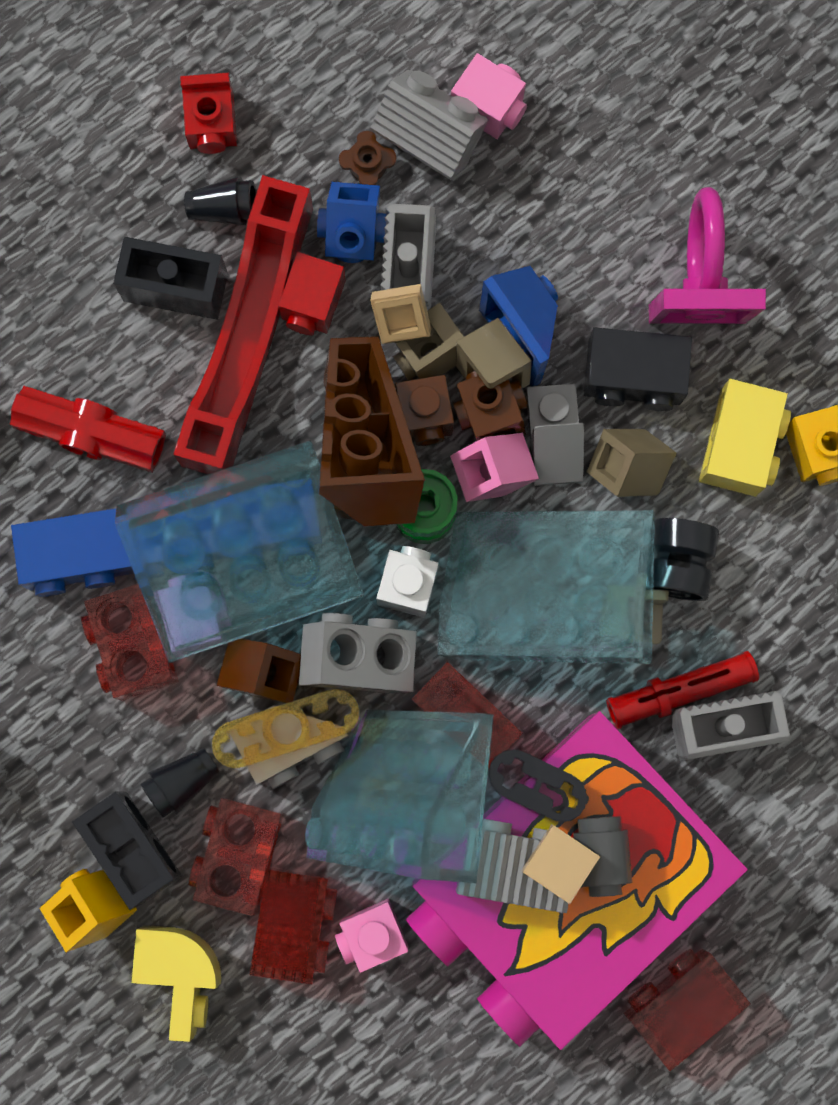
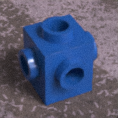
(351, 222)

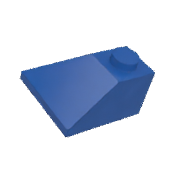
(526, 309)

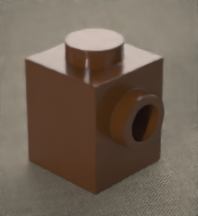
(426, 409)
(260, 670)

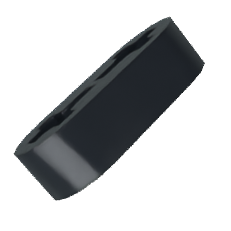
(542, 773)

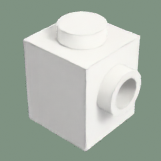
(408, 581)

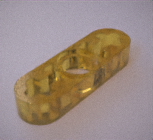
(253, 752)

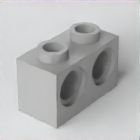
(358, 662)

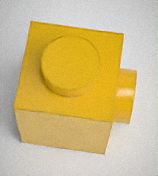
(815, 445)
(85, 909)

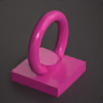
(705, 291)

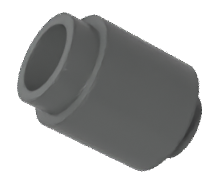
(611, 843)

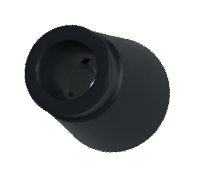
(221, 202)
(179, 782)

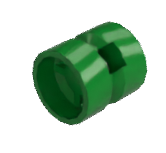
(435, 511)

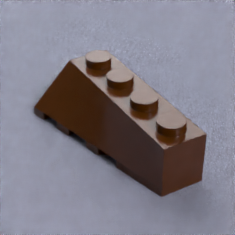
(366, 443)

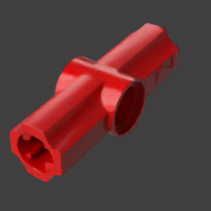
(88, 428)

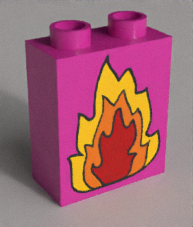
(569, 966)

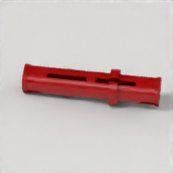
(683, 689)

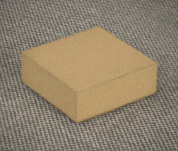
(401, 313)
(560, 863)

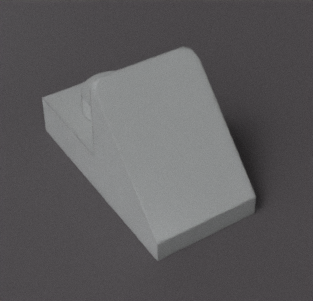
(555, 434)

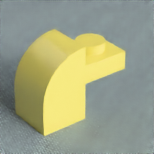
(178, 960)

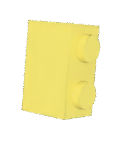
(745, 438)

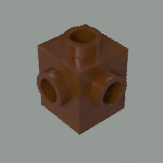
(490, 409)

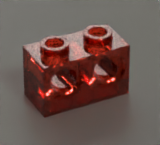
(116, 648)
(249, 859)

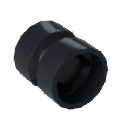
(684, 542)

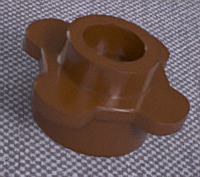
(368, 172)

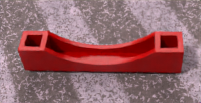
(229, 385)

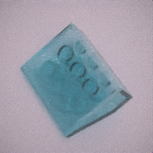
(237, 551)
(549, 587)
(407, 796)

